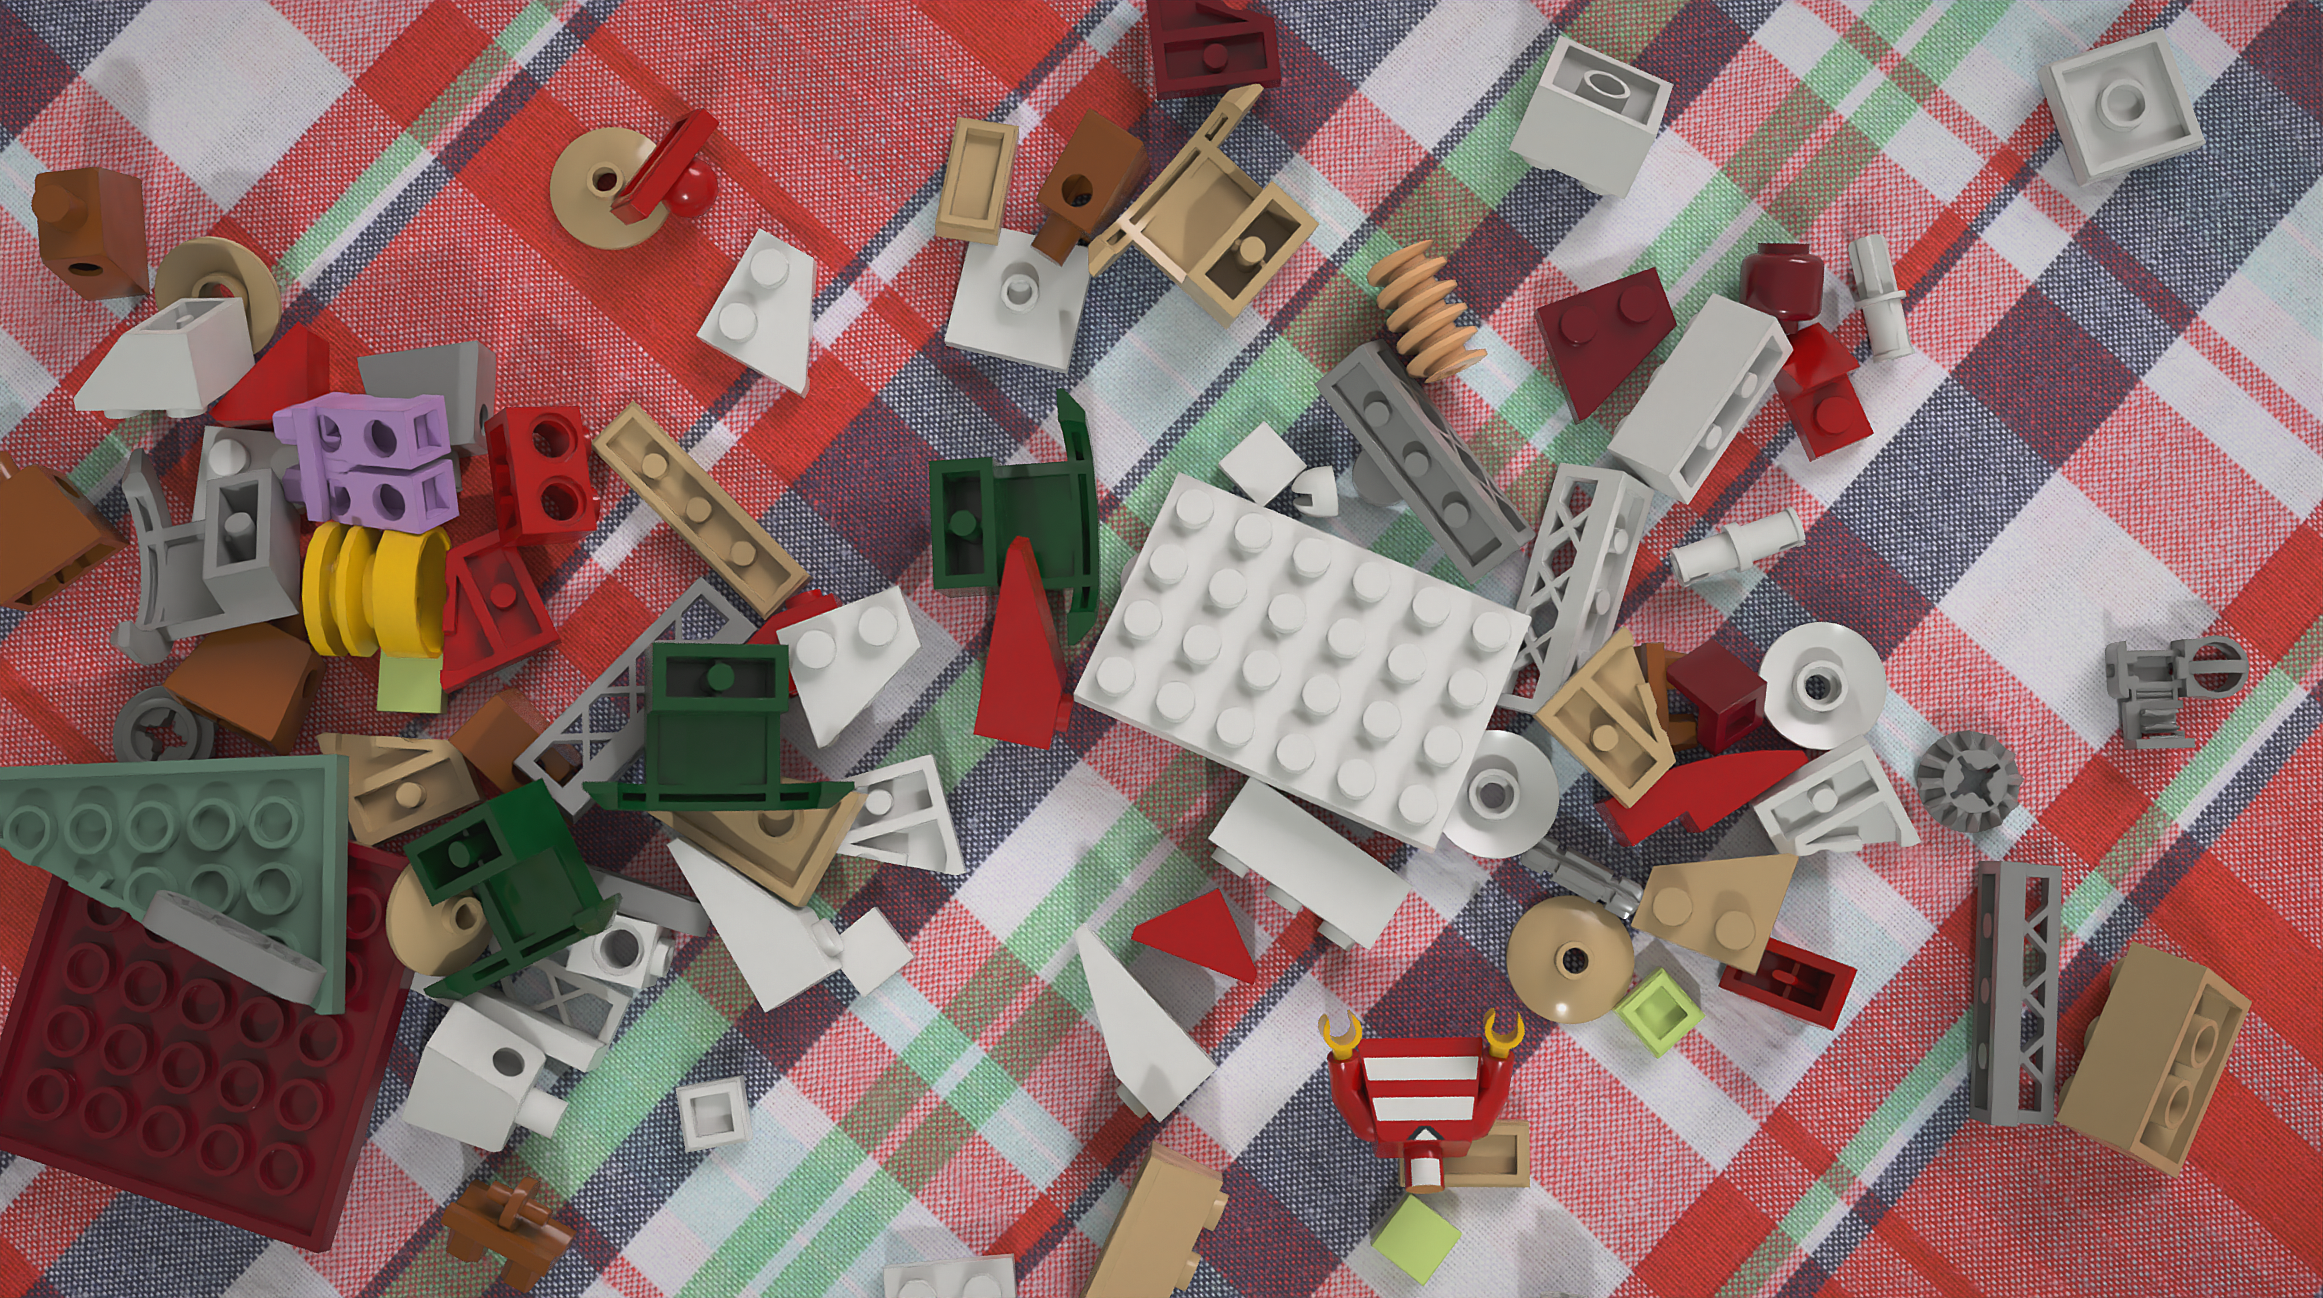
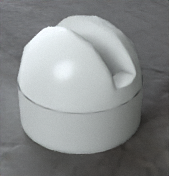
(1320, 490)

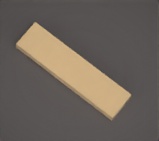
(700, 511)

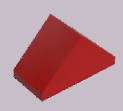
(285, 376)
(1201, 934)
(1795, 984)

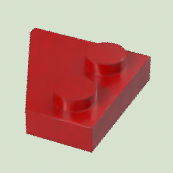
(489, 612)

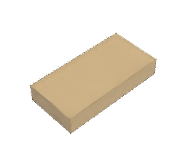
(977, 181)
(1492, 1161)

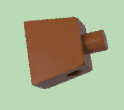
(1097, 163)
(90, 222)
(47, 534)
(253, 681)
(502, 733)

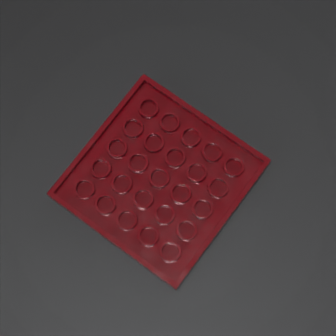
(193, 1080)

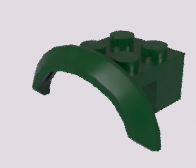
(985, 505)
(715, 734)
(523, 875)

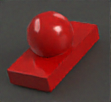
(673, 174)

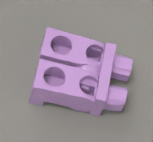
(370, 460)

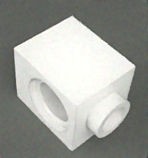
(596, 958)

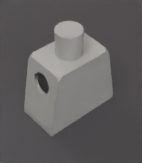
(459, 372)

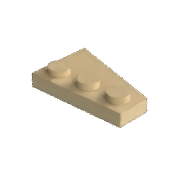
(774, 848)

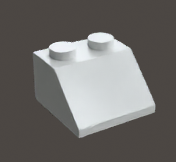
(1592, 118)

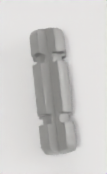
(1584, 876)

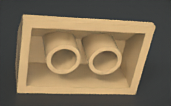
(2153, 1058)
(1157, 1228)

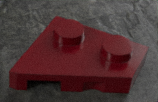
(1210, 48)
(1604, 336)

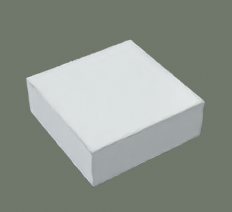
(1262, 465)
(872, 952)
(714, 1113)

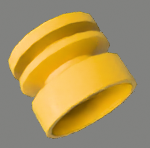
(375, 591)

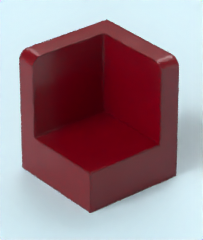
(1724, 690)

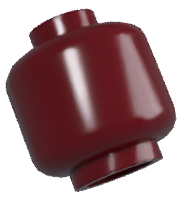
(1783, 283)

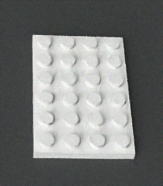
(1304, 661)

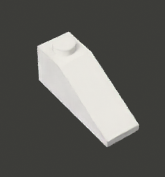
(770, 939)
(1144, 1041)

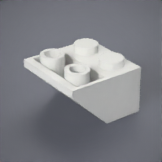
(173, 361)

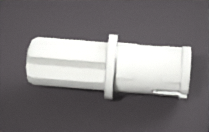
(1880, 298)

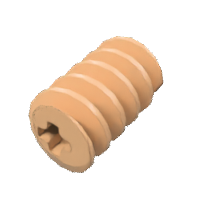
(1423, 313)

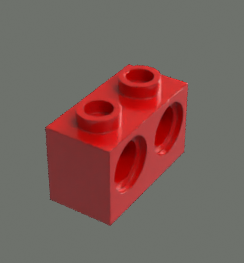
(524, 474)

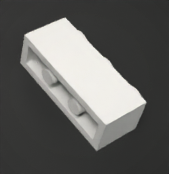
(1700, 397)
(1308, 865)

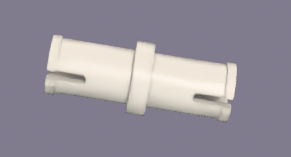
(1737, 547)

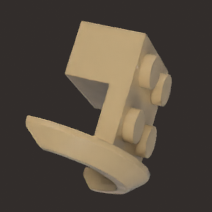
(1210, 221)

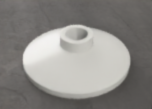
(1851, 678)
(1527, 804)

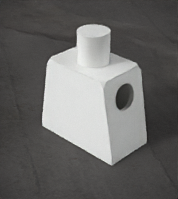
(480, 1083)

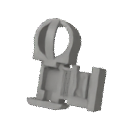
(2156, 692)

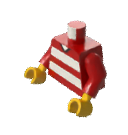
(1420, 1093)

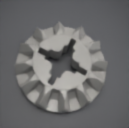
(158, 709)
(1941, 773)

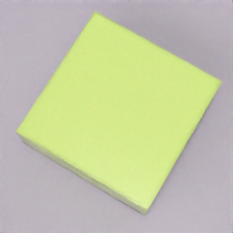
(411, 686)
(1658, 1012)
(1416, 1238)

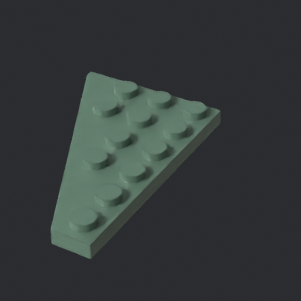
(231, 832)

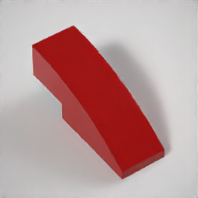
(1698, 793)

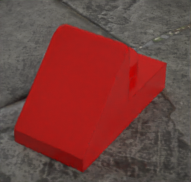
(1819, 393)

